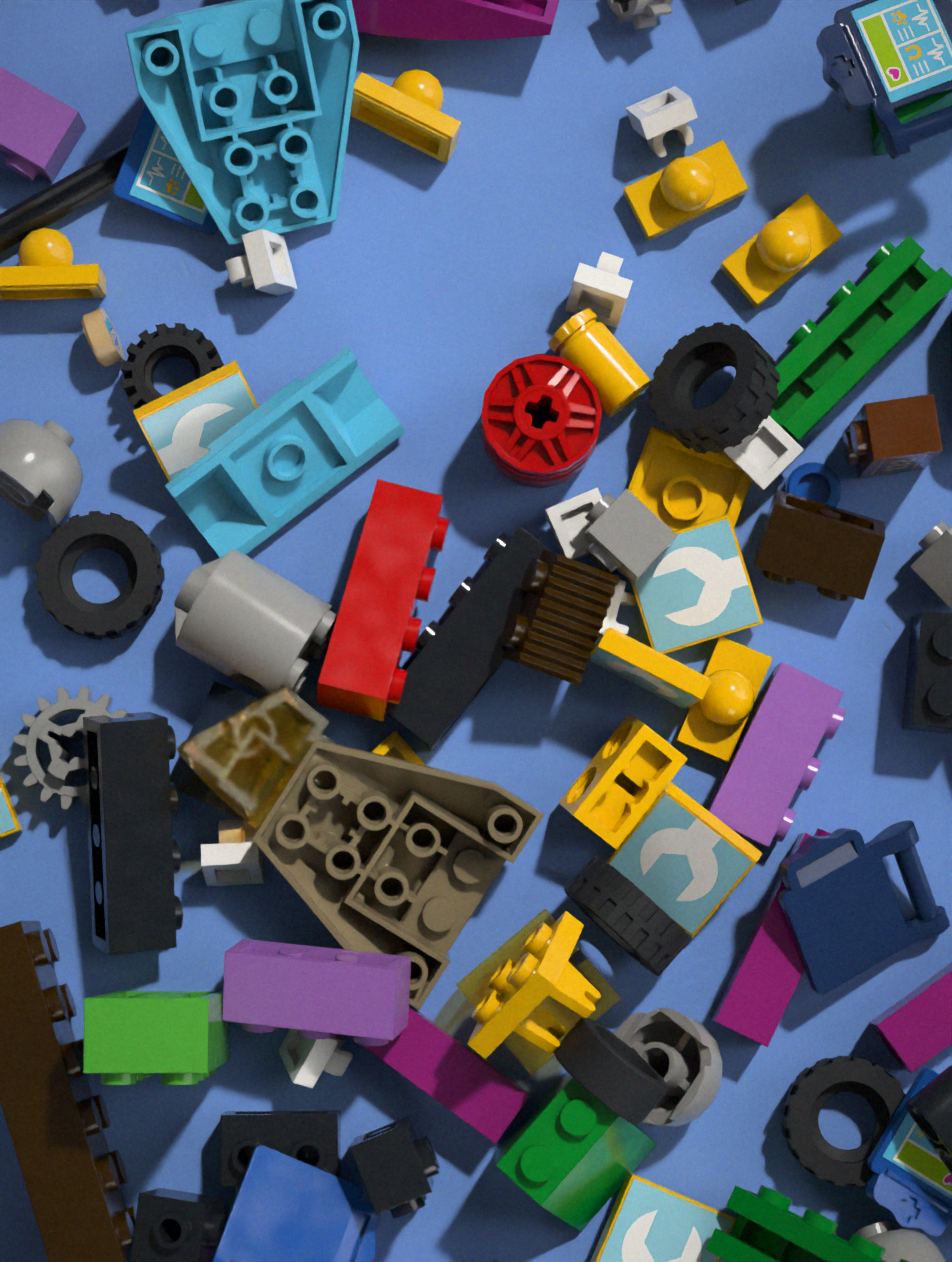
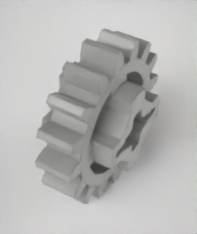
(42, 728)

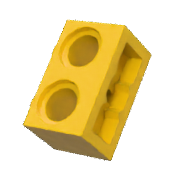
(622, 780)

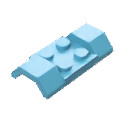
(285, 456)

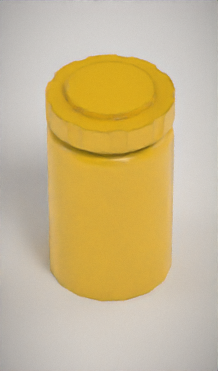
(602, 358)

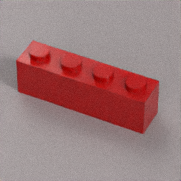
(380, 601)

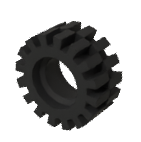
(158, 346)

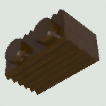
(559, 616)

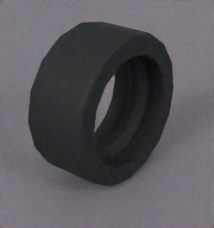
(610, 1070)

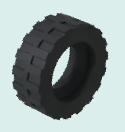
(737, 411)
(57, 566)
(627, 915)
(803, 1109)

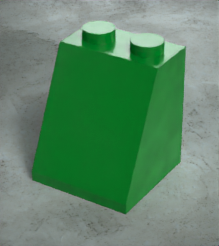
(572, 1153)

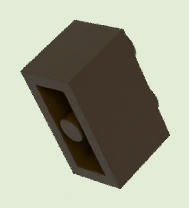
(819, 546)

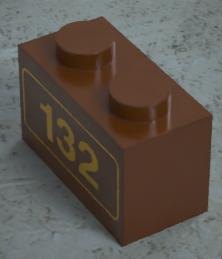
(893, 436)

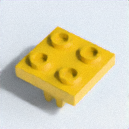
(523, 985)

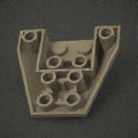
(392, 851)

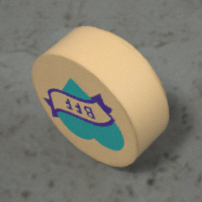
(102, 337)

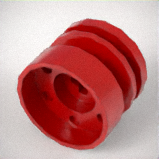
(558, 449)

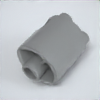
(251, 623)

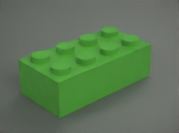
(155, 1033)

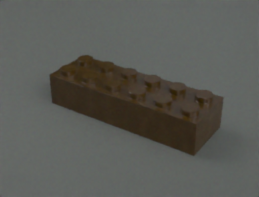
(52, 1109)

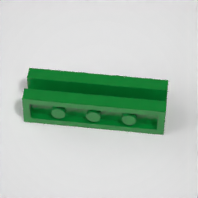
(856, 335)
(775, 1234)

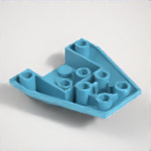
(254, 106)

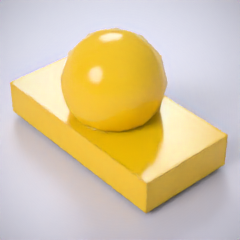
(408, 111)
(685, 190)
(781, 250)
(48, 271)
(719, 719)

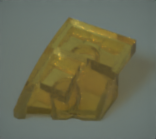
(255, 752)

